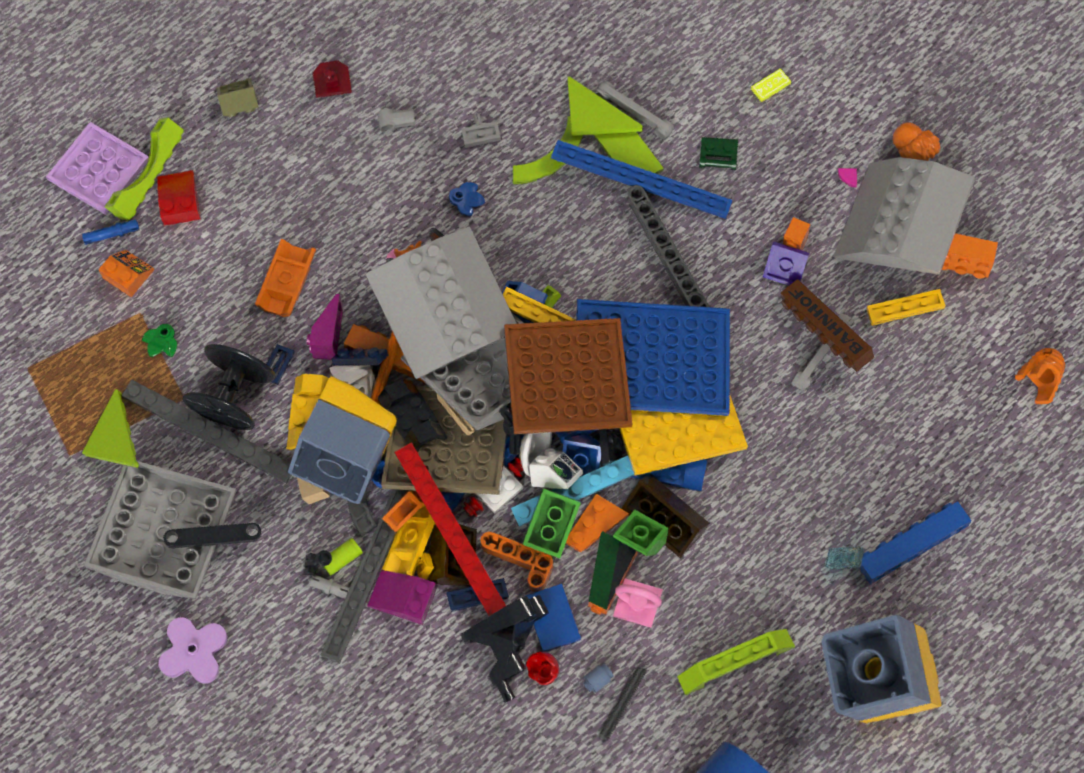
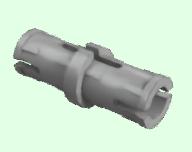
(329, 586)

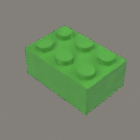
(551, 522)

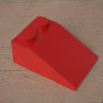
(178, 198)

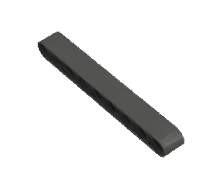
(666, 248)

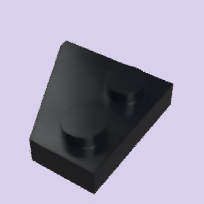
(610, 446)

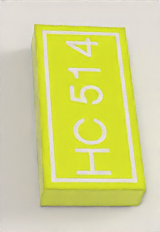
(770, 85)

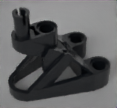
(517, 616)

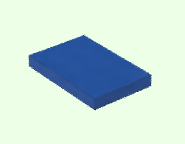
(559, 625)

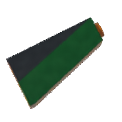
(610, 570)

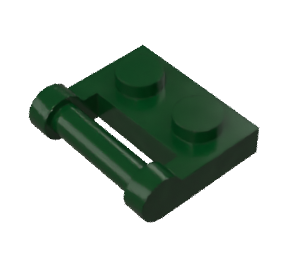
(718, 148)

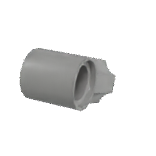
(392, 119)

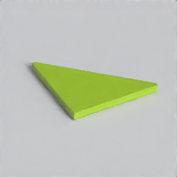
(595, 115)
(112, 436)

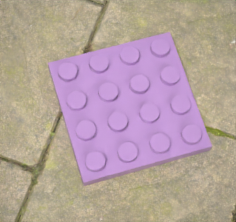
(97, 167)

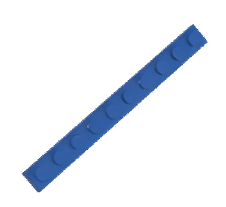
(647, 180)

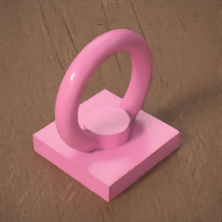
(637, 602)

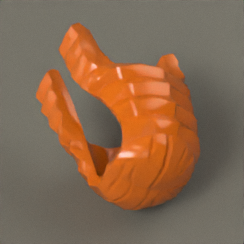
(1045, 371)

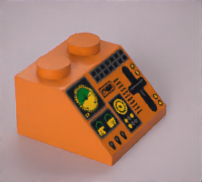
(125, 271)

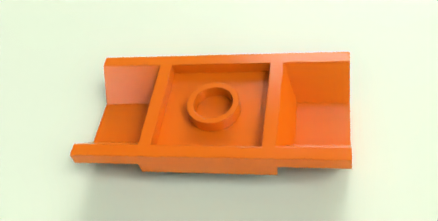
(285, 279)

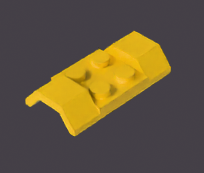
(305, 396)
(409, 543)

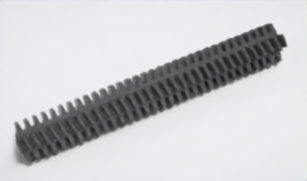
(621, 705)

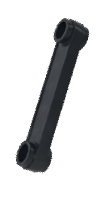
(212, 535)

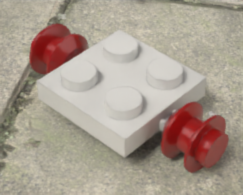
(508, 489)

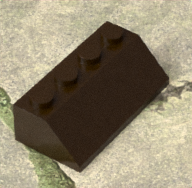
(665, 507)

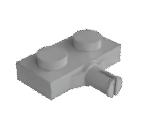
(480, 133)

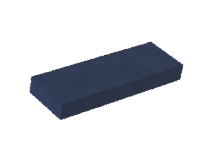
(466, 597)

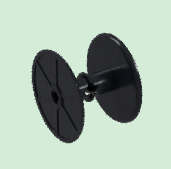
(237, 366)

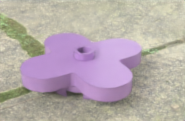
(201, 661)

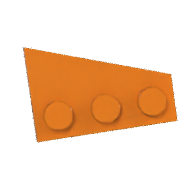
(597, 517)

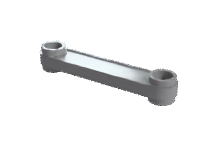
(662, 128)
(803, 379)

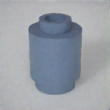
(597, 678)

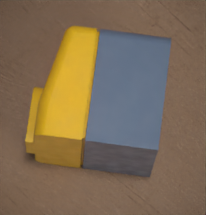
(342, 441)
(881, 670)

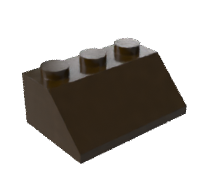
(446, 568)

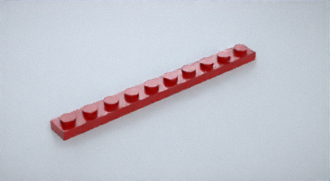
(450, 529)

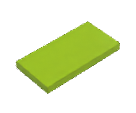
(630, 149)

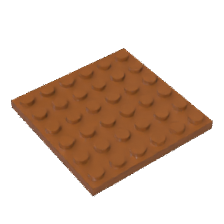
(567, 376)

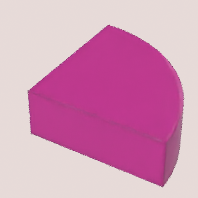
(849, 176)

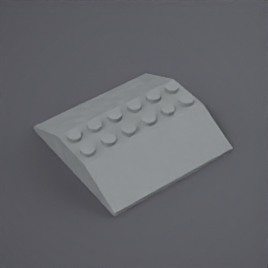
(905, 215)
(441, 301)
(475, 384)
(140, 512)

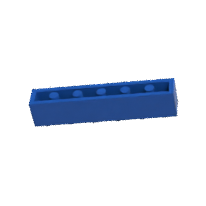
(914, 542)

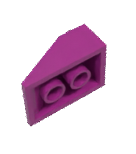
(326, 331)
(403, 596)

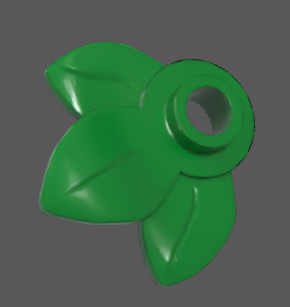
(159, 342)

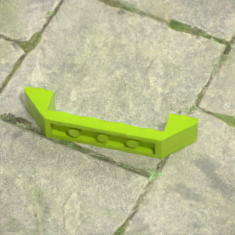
(735, 658)

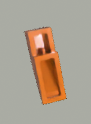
(403, 510)

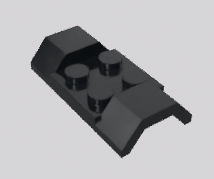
(414, 417)

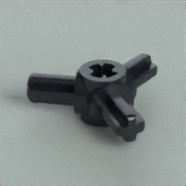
(515, 439)

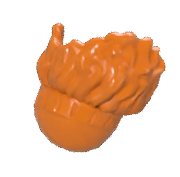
(915, 143)

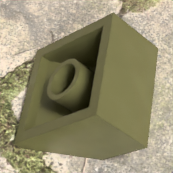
(237, 97)

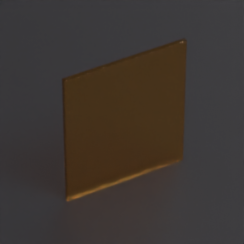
(84, 376)

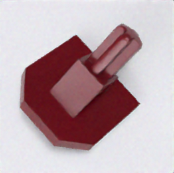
(331, 79)

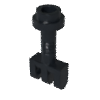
(322, 558)

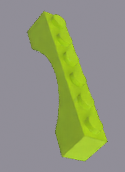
(163, 140)

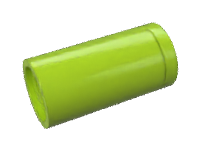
(343, 555)

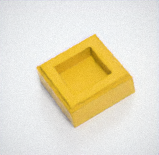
(424, 566)

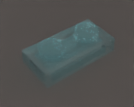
(844, 558)

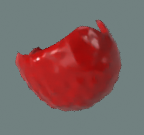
(542, 667)

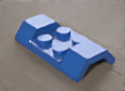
(684, 476)

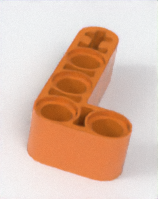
(514, 557)

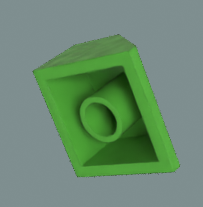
(642, 534)

